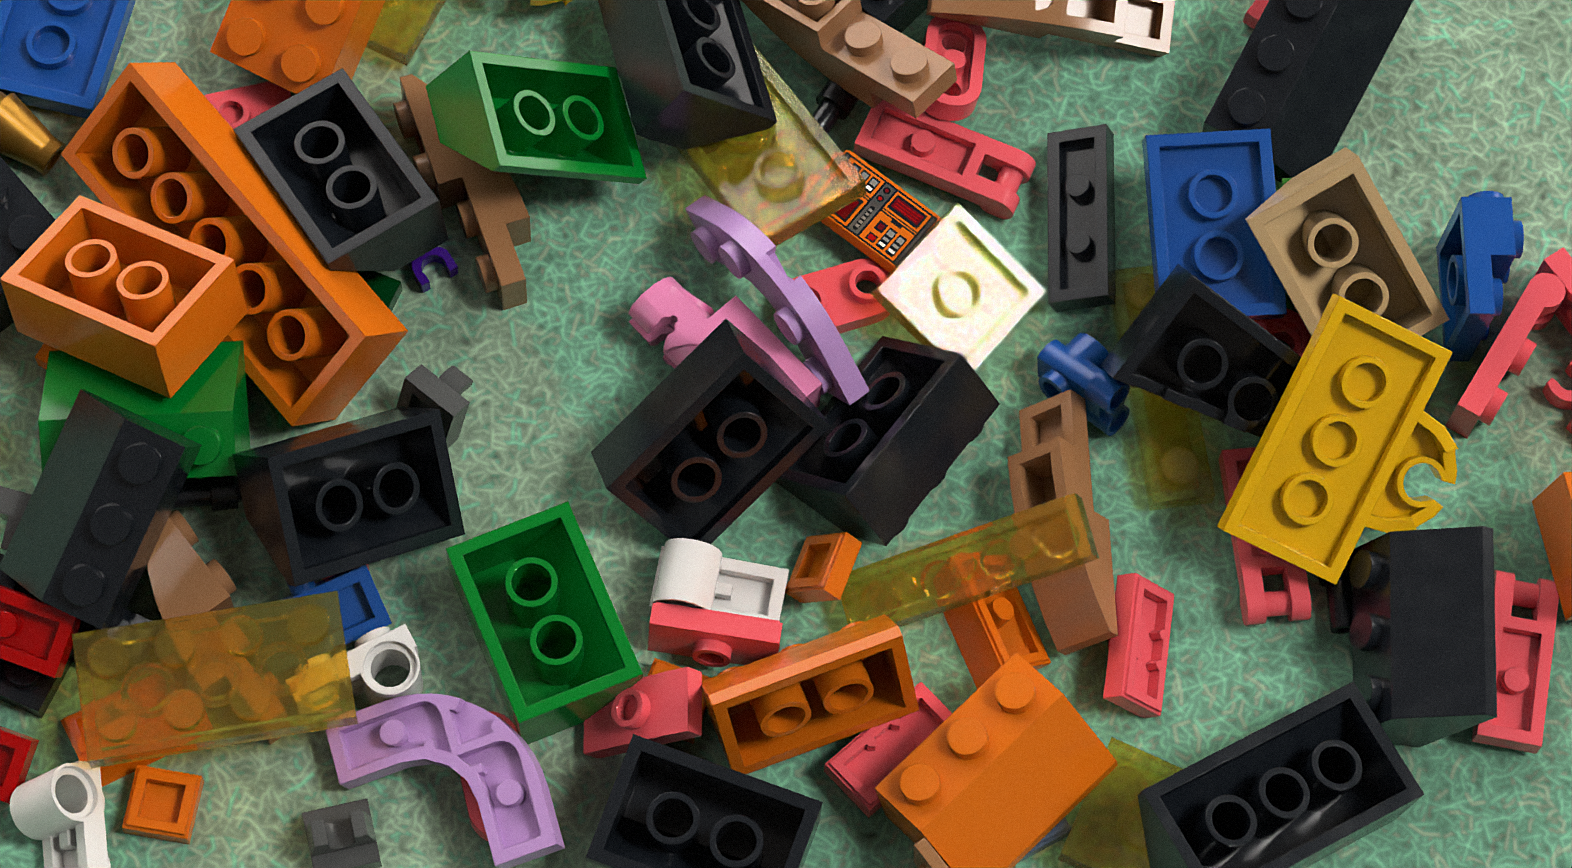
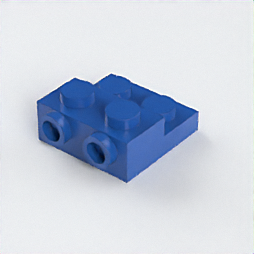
(1473, 265)

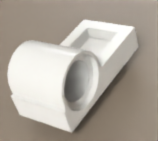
(699, 577)
(382, 649)
(66, 814)

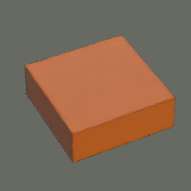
(823, 567)
(163, 804)

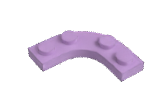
(749, 253)
(474, 744)

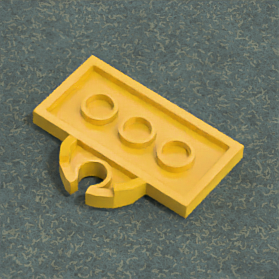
(1344, 444)

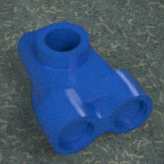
(1080, 369)

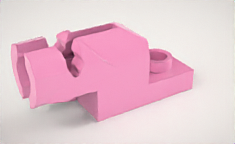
(683, 321)

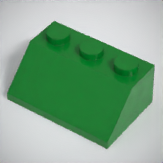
(537, 117)
(206, 408)
(543, 621)

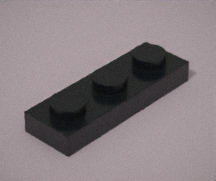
(1081, 218)

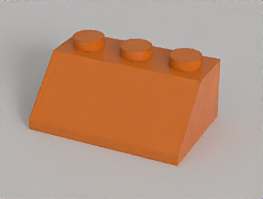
(811, 694)
(997, 772)

